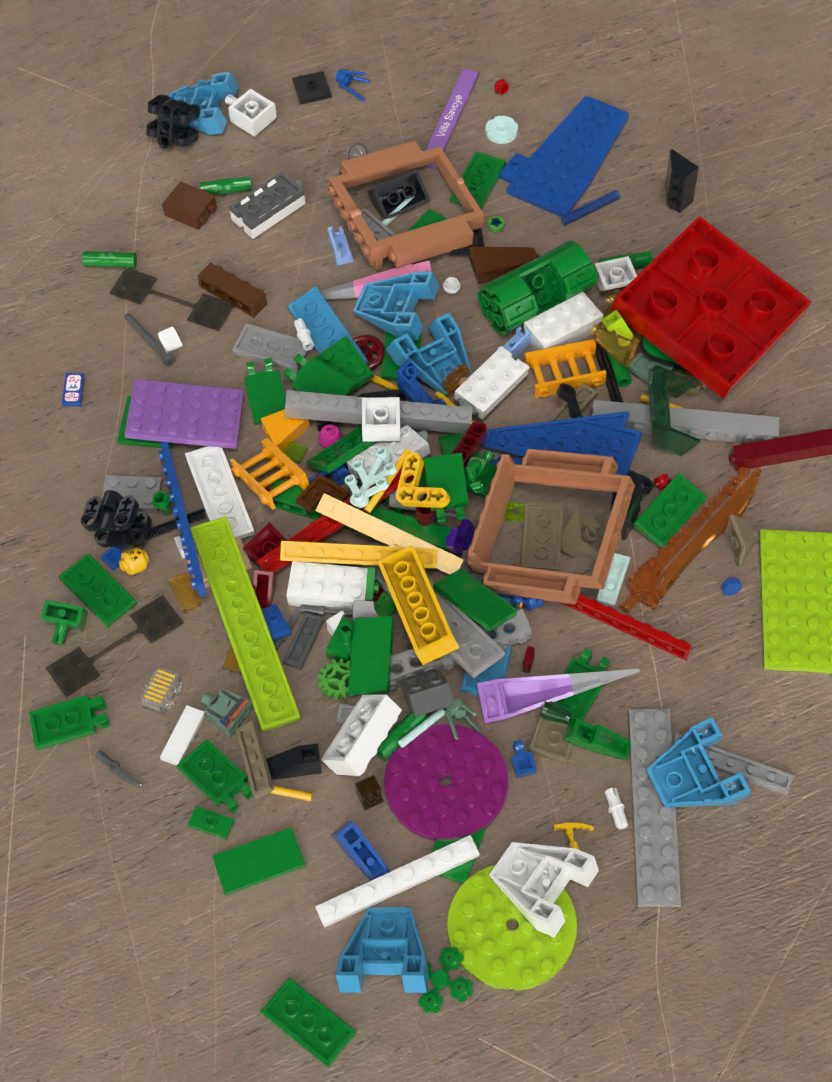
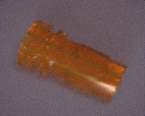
(455, 378)

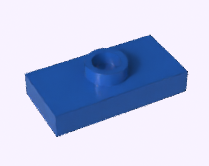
(513, 167)
(275, 622)

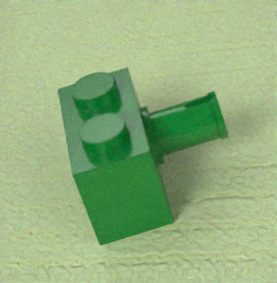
(63, 617)
(341, 641)

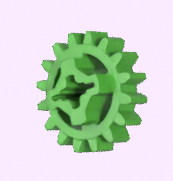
(330, 683)

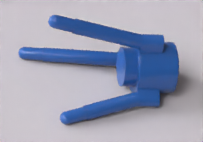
(344, 77)
(338, 474)

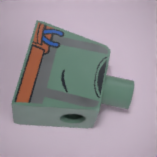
(227, 711)

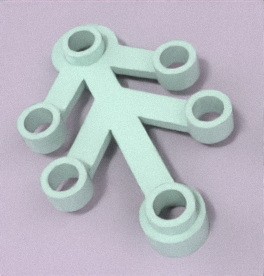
(361, 497)

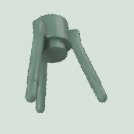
(458, 711)

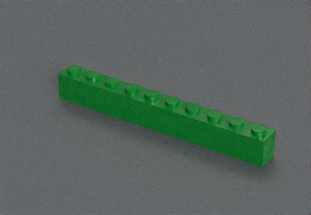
(432, 534)

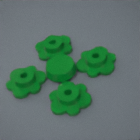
(441, 979)

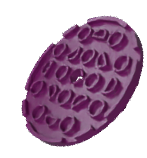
(453, 810)

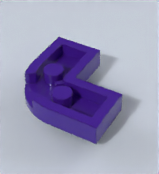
(460, 538)

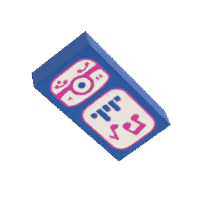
(73, 389)

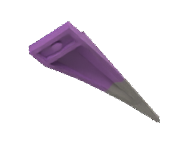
(514, 696)

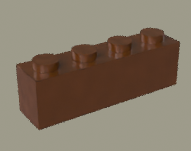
(232, 289)

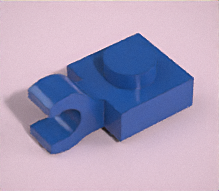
(522, 762)

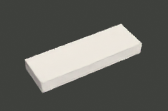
(182, 735)

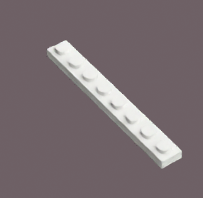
(397, 881)

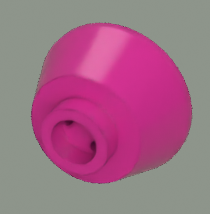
(328, 435)

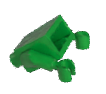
(480, 473)

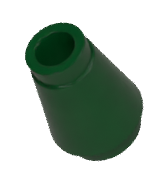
(555, 713)

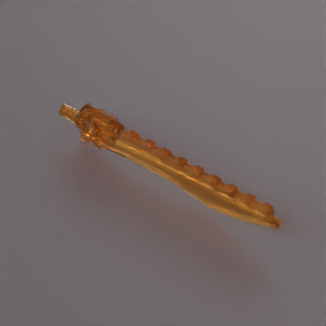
(649, 576)

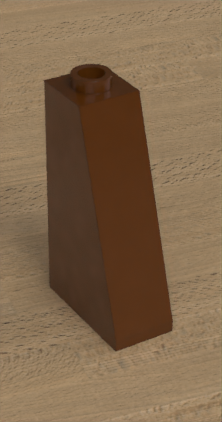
(495, 261)

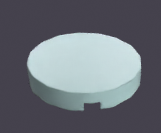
(501, 129)

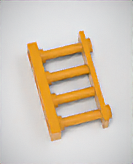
(563, 353)
(278, 459)

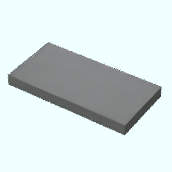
(262, 344)

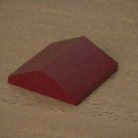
(263, 543)

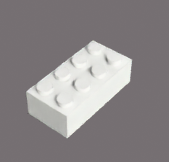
(564, 323)
(326, 585)
(361, 735)

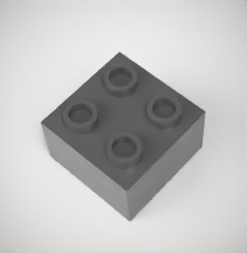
(427, 692)

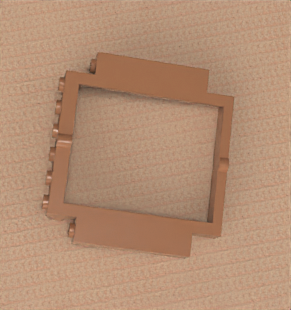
(417, 243)
(551, 469)

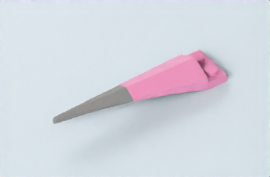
(353, 289)

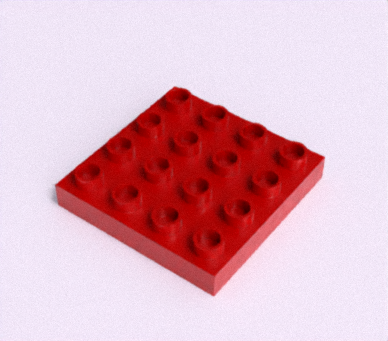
(710, 306)

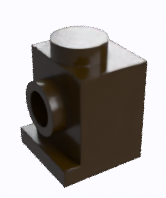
(369, 792)

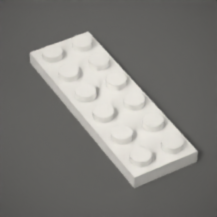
(219, 489)

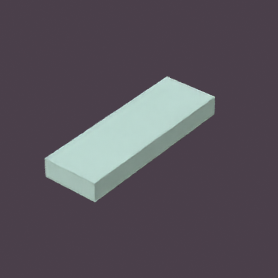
(614, 581)

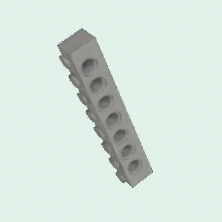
(405, 660)

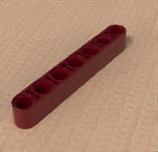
(469, 447)

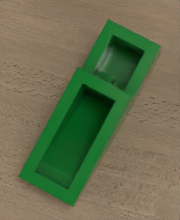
(597, 739)

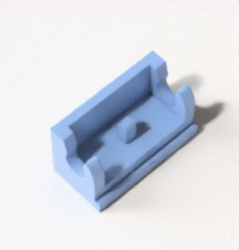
(340, 246)
(518, 343)

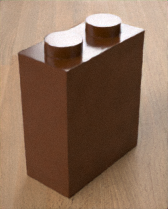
(189, 205)

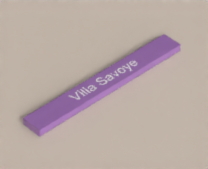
(453, 111)

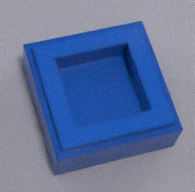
(112, 557)

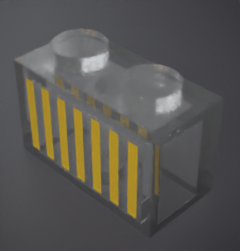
(161, 690)

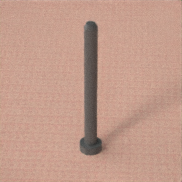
(168, 359)

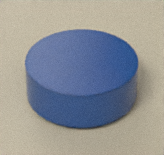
(731, 586)

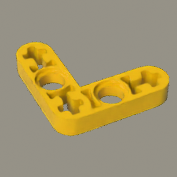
(414, 491)

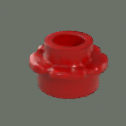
(501, 86)
(662, 481)

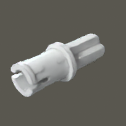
(303, 334)
(616, 808)

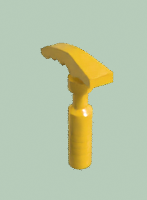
(568, 828)

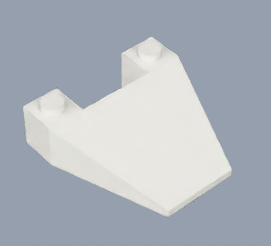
(537, 875)

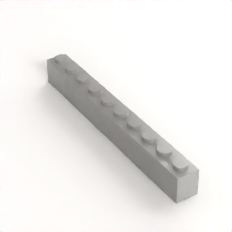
(349, 410)
(698, 423)

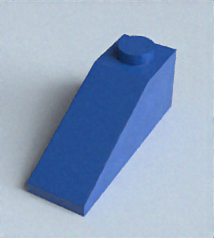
(360, 850)

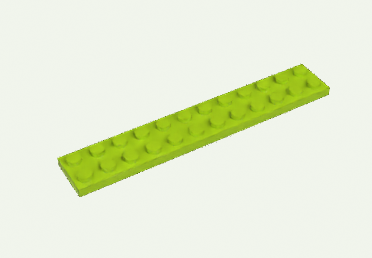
(245, 624)

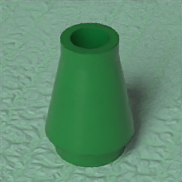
(162, 502)

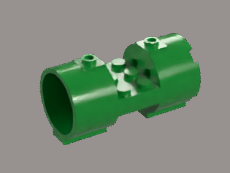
(536, 287)

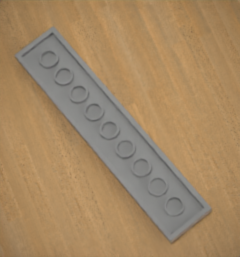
(475, 648)
(653, 823)

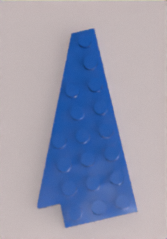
(583, 435)

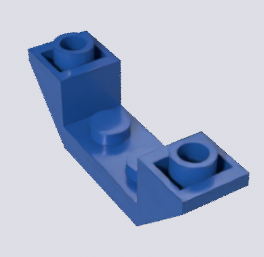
(411, 387)

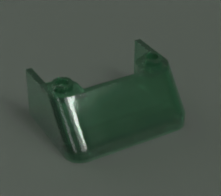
(661, 385)

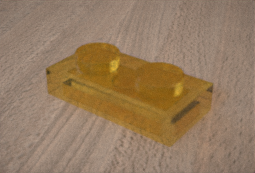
(184, 592)

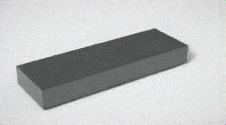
(303, 641)

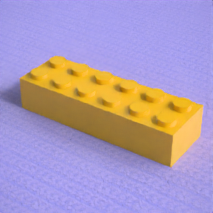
(418, 605)

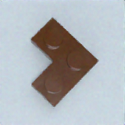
(313, 493)

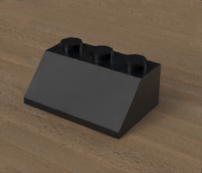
(680, 181)
(392, 193)
(634, 506)

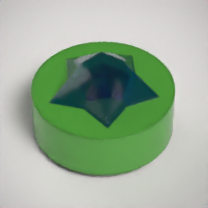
(495, 224)

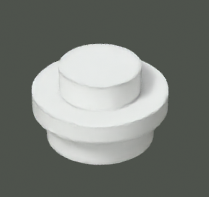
(451, 285)

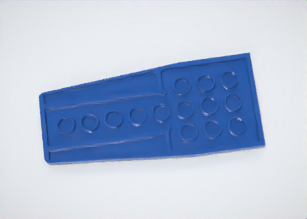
(569, 157)

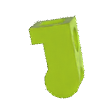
(615, 322)

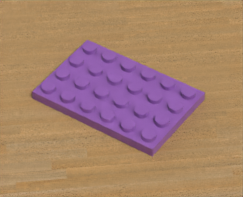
(184, 414)

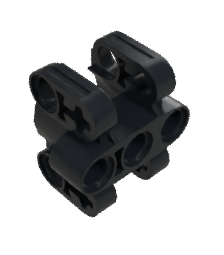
(170, 115)
(117, 518)

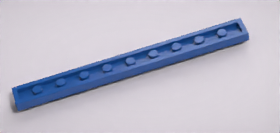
(182, 524)

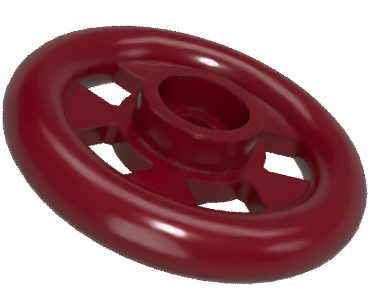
(378, 347)

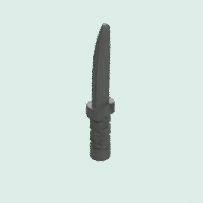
(320, 611)
(291, 623)
(115, 767)

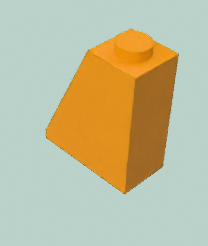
(283, 430)

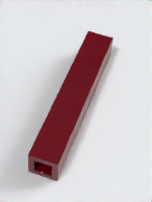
(781, 450)

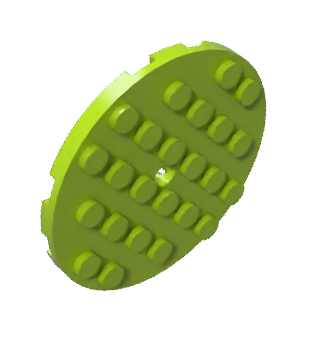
(504, 956)

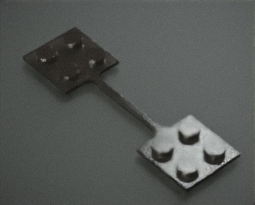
(206, 312)
(77, 669)

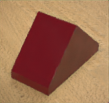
(264, 587)

